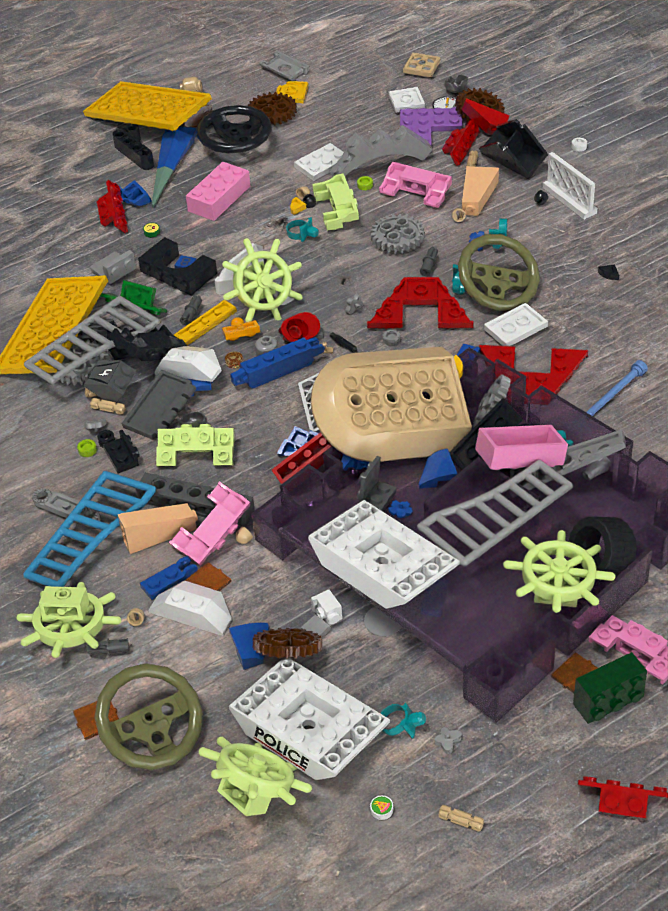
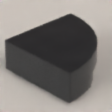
(609, 272)

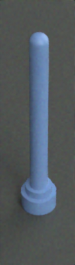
(637, 369)

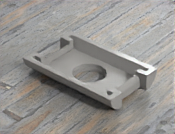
(282, 60)

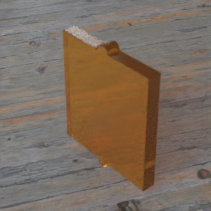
(210, 577)
(571, 669)
(86, 719)

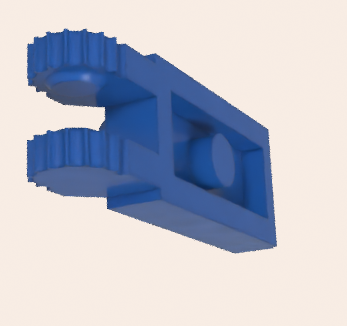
(168, 577)

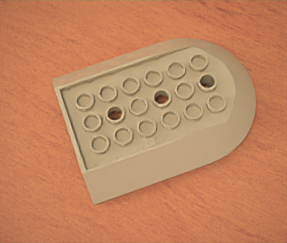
(362, 423)

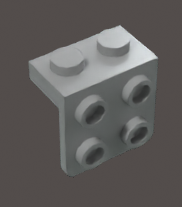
(115, 265)

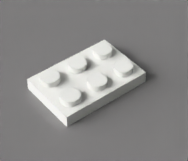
(319, 161)
(515, 325)

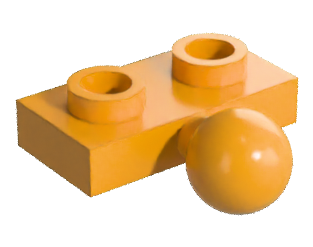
(240, 329)

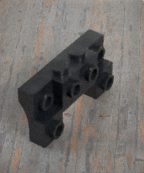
(148, 345)

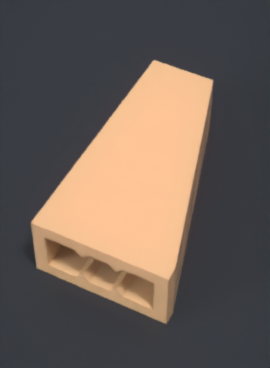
(478, 188)
(155, 525)

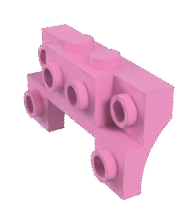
(417, 181)
(215, 527)
(635, 638)

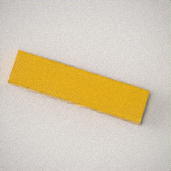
(206, 322)

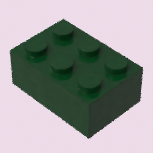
(609, 687)

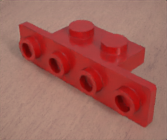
(461, 141)
(111, 207)
(621, 799)

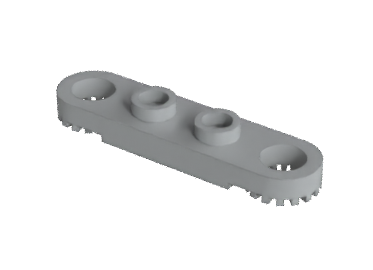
(60, 504)

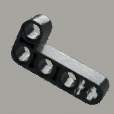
(128, 143)

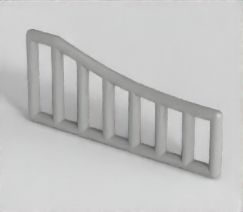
(91, 352)
(496, 494)

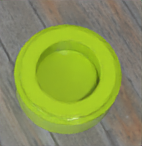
(365, 183)
(86, 448)

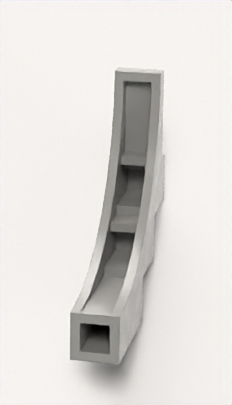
(381, 144)

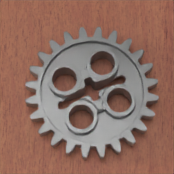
(397, 233)
(82, 372)
(495, 394)

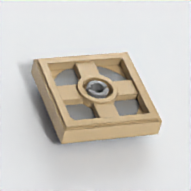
(421, 65)

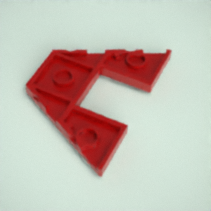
(420, 292)
(563, 365)

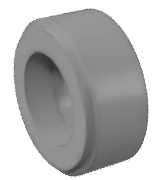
(391, 337)

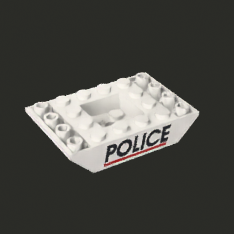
(295, 697)

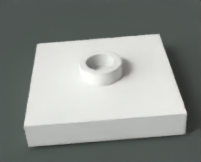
(406, 98)

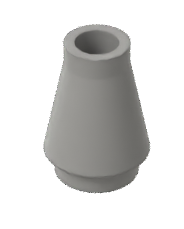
(596, 468)

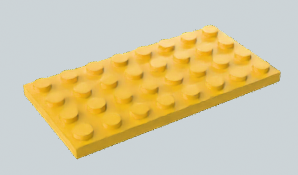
(147, 105)
(55, 310)

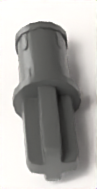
(429, 261)
(191, 310)
(110, 646)

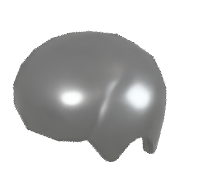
(456, 85)
(193, 419)

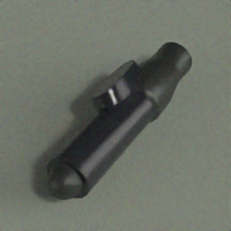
(340, 340)

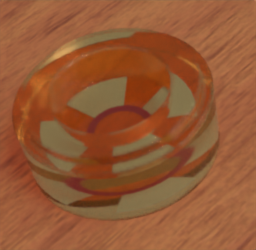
(233, 359)

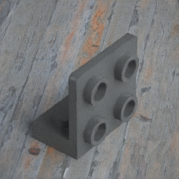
(372, 490)

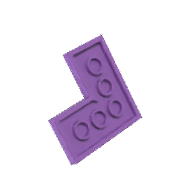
(425, 121)

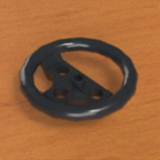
(238, 135)

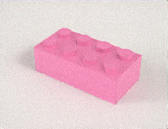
(218, 191)
(520, 446)

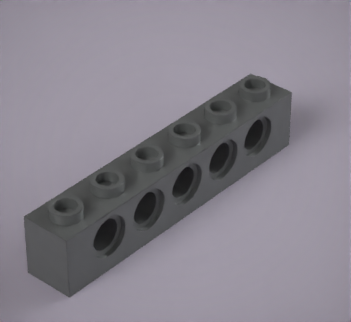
(176, 492)

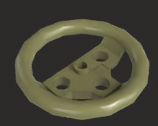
(498, 277)
(181, 702)

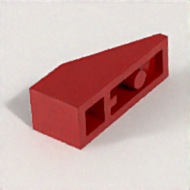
(484, 116)

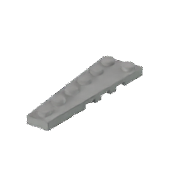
(580, 455)

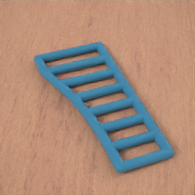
(92, 542)

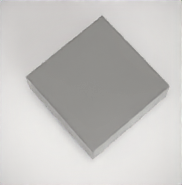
(317, 625)

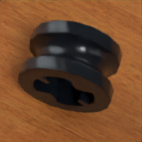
(103, 435)

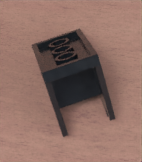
(515, 148)
(499, 416)

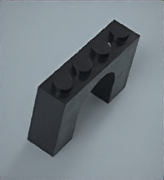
(185, 279)

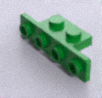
(138, 294)

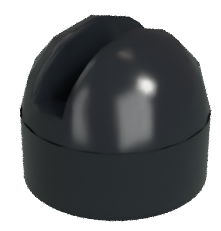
(541, 197)
(309, 200)

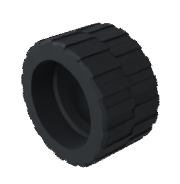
(618, 541)

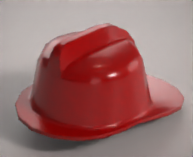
(300, 326)

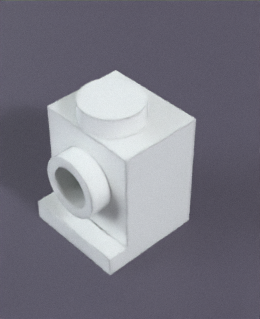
(327, 607)

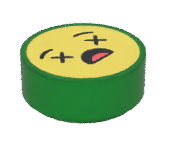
(151, 230)

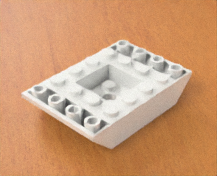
(367, 536)

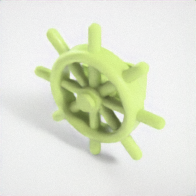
(259, 282)
(558, 581)
(66, 610)
(252, 776)

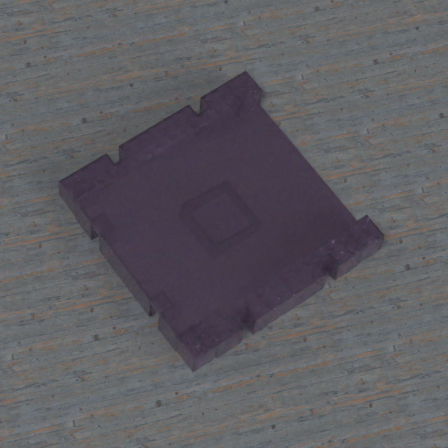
(473, 610)

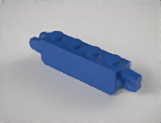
(277, 362)

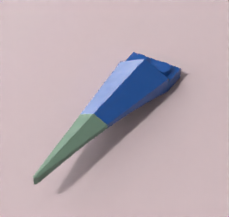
(172, 150)

